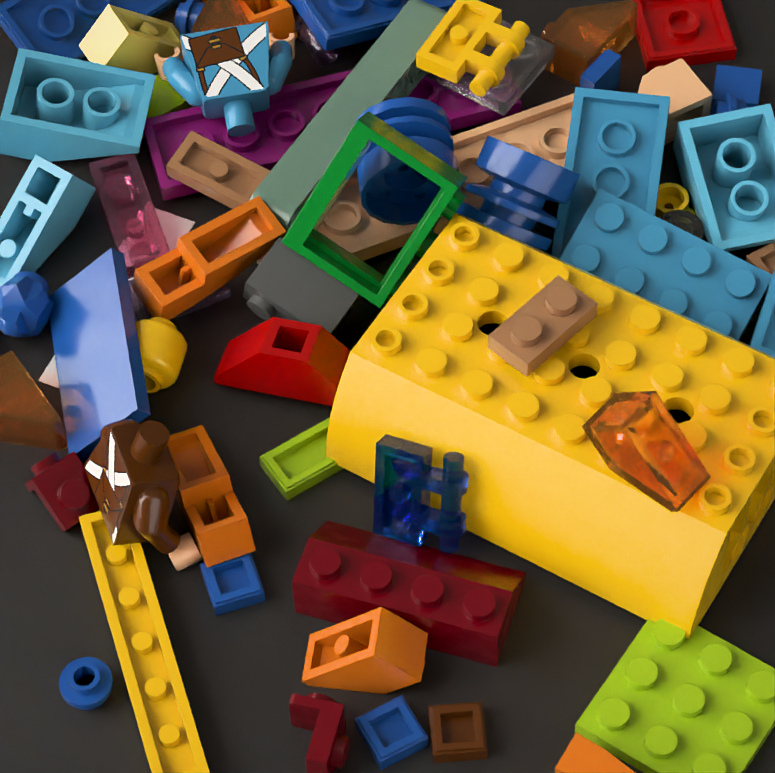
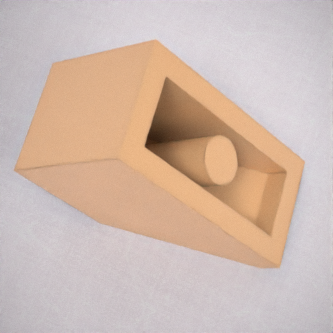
(686, 91)

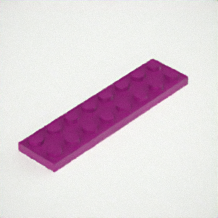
(283, 123)

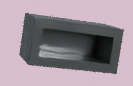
(298, 290)

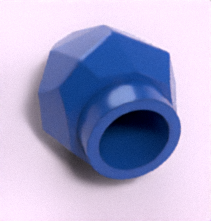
(24, 305)

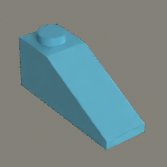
(39, 216)

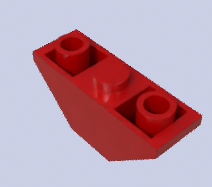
(285, 361)

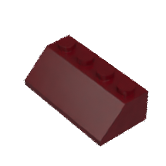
(451, 597)

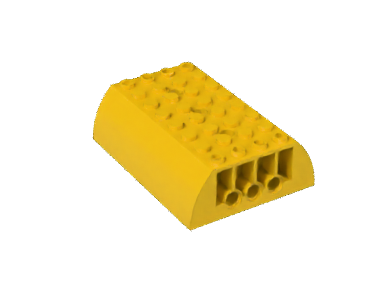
(528, 461)

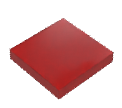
(683, 30)

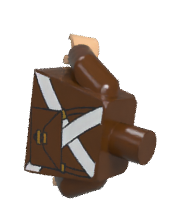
(137, 488)

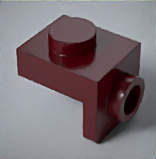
(63, 488)
(327, 721)

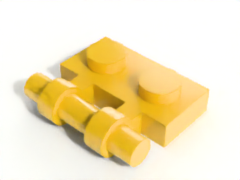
(460, 37)

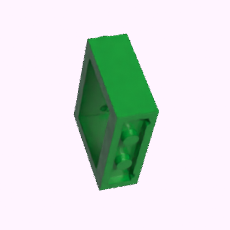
(337, 261)

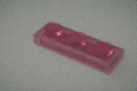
(128, 210)

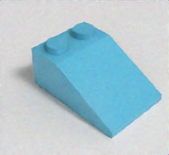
(72, 108)
(730, 175)

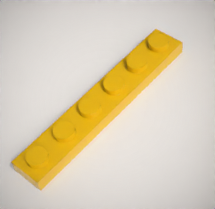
(144, 652)

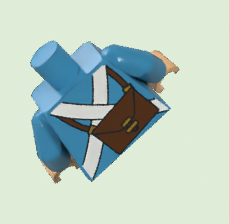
(229, 72)

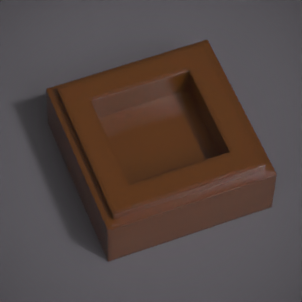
(457, 732)

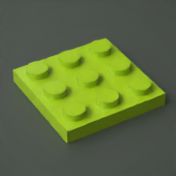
(683, 704)

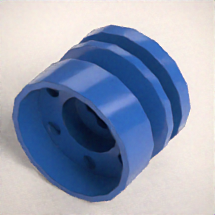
(389, 186)
(518, 192)

